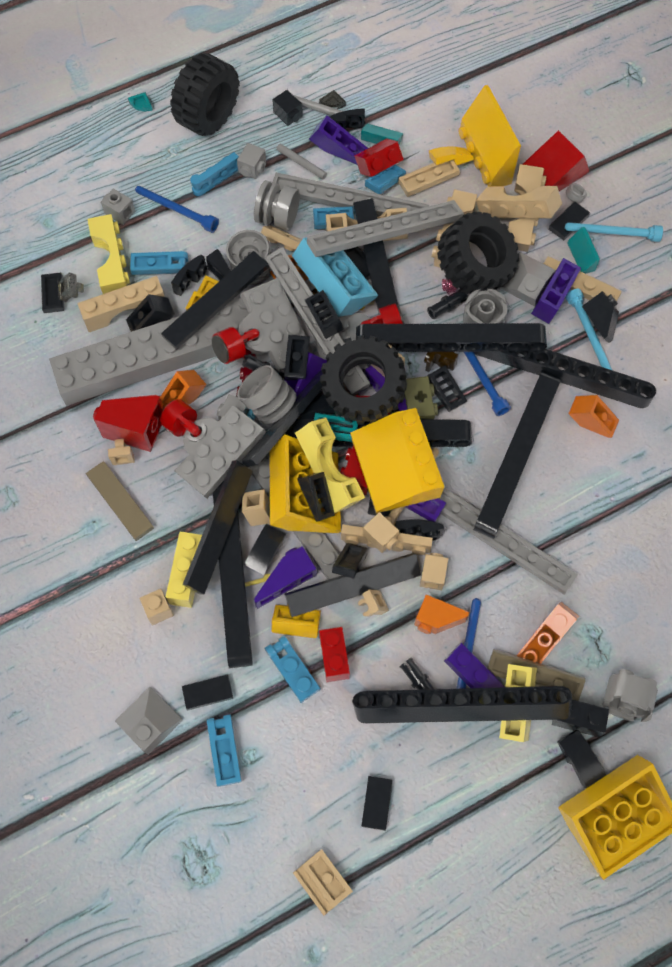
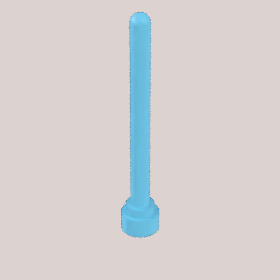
(653, 233)
(575, 298)

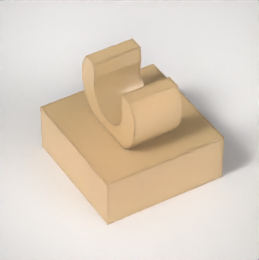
(121, 453)
(375, 603)

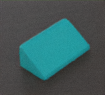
(377, 134)
(583, 251)

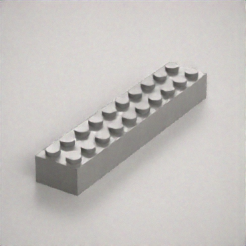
(136, 356)

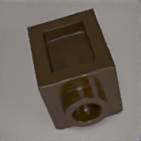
(441, 359)

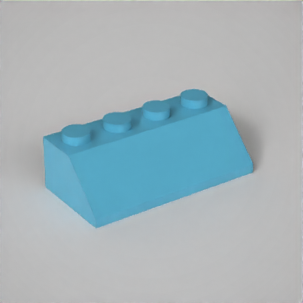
(338, 278)

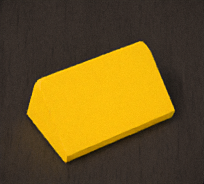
(301, 625)

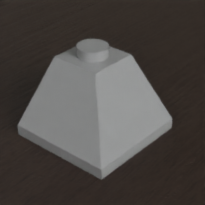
(529, 279)
(148, 721)

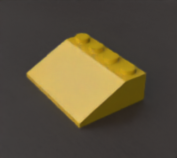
(490, 140)
(397, 461)
(287, 502)
(620, 815)

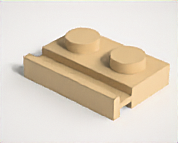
(322, 882)

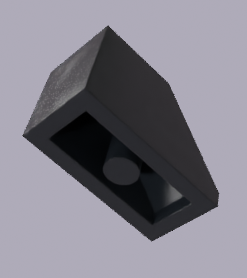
(150, 312)
(603, 314)

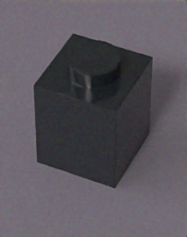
(287, 107)

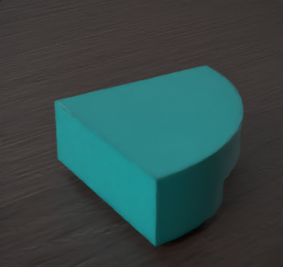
(140, 102)

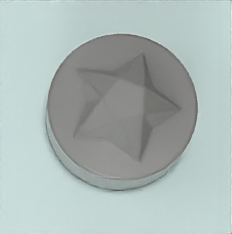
(576, 192)

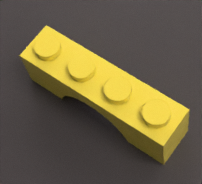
(104, 235)
(317, 442)

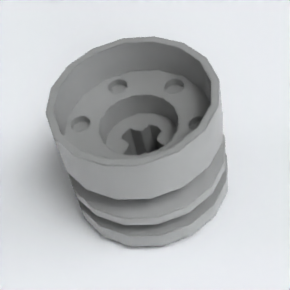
(276, 205)
(245, 243)
(266, 394)

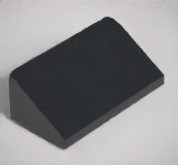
(296, 357)

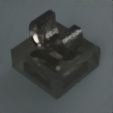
(69, 287)

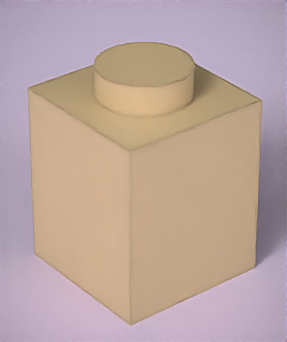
(256, 507)
(381, 533)
(434, 571)
(156, 607)

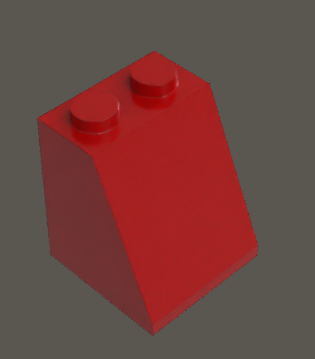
(561, 161)
(130, 419)

